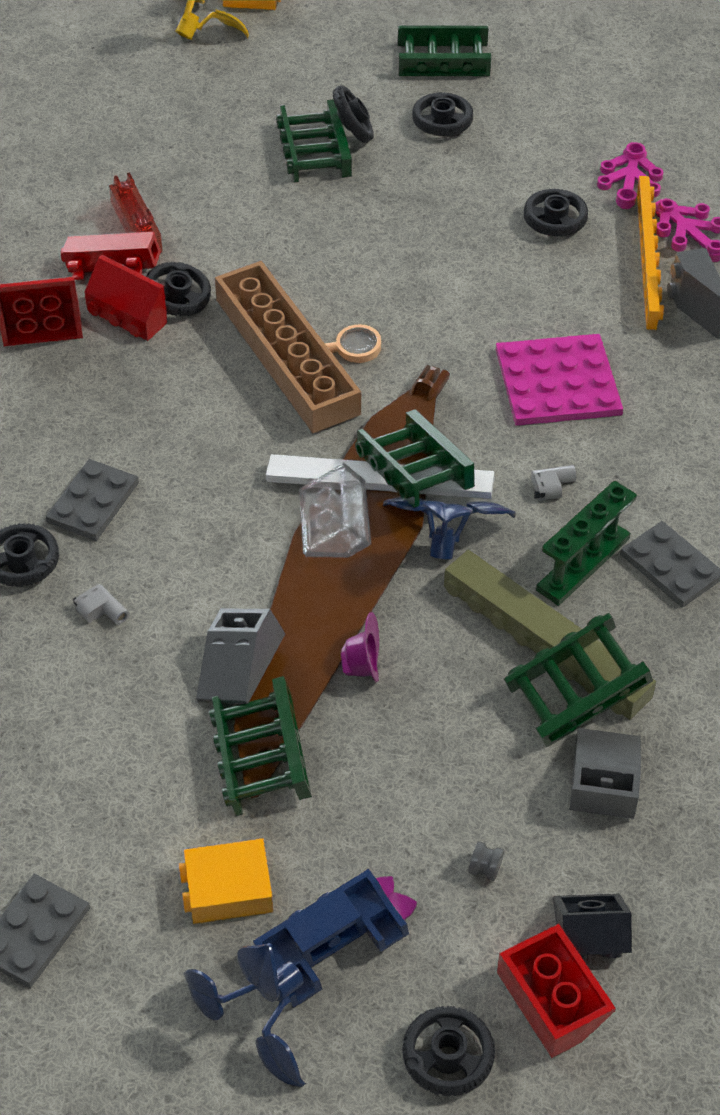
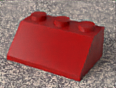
(126, 298)
(554, 989)

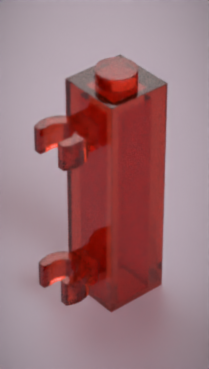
(132, 209)

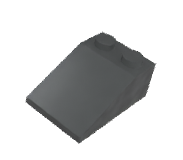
(696, 288)

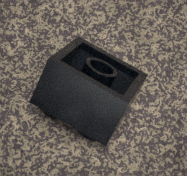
(595, 923)

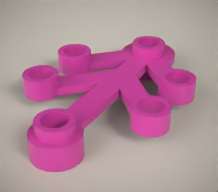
(633, 155)
(669, 210)

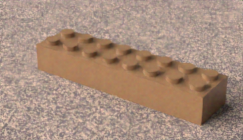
(288, 347)

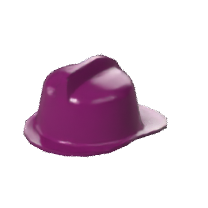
(362, 651)

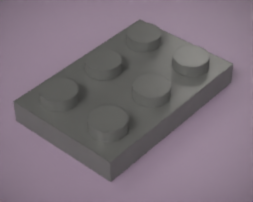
(92, 499)
(672, 563)
(37, 928)

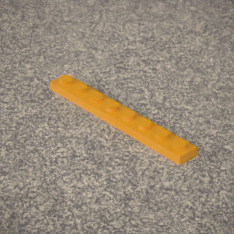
(649, 257)

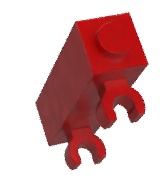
(130, 249)

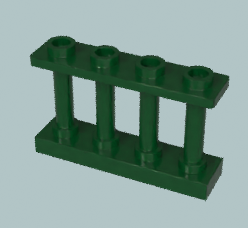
(443, 63)
(334, 131)
(425, 439)
(586, 543)
(579, 709)
(289, 751)

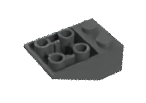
(237, 654)
(606, 773)

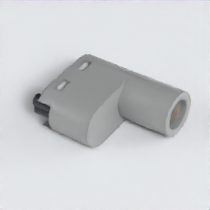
(548, 481)
(98, 602)

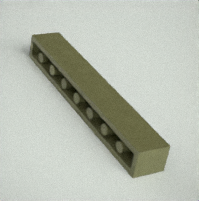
(532, 622)

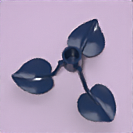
(443, 538)
(274, 985)

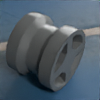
(486, 861)

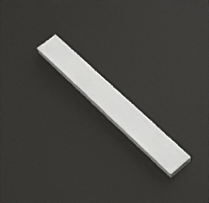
(307, 469)

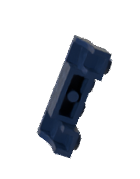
(330, 925)

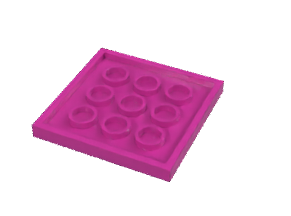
(558, 379)

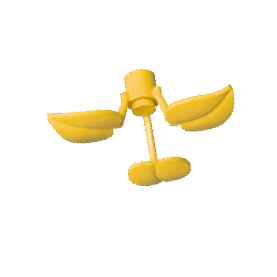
(189, 21)

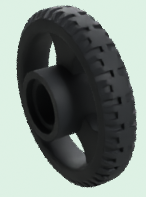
(353, 114)
(443, 119)
(555, 212)
(178, 288)
(21, 554)
(449, 1035)

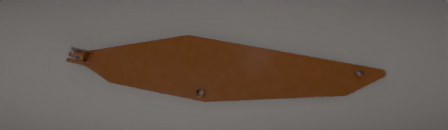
(329, 598)

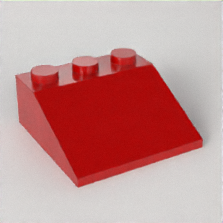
(39, 311)

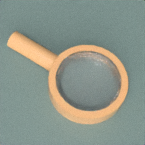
(357, 343)

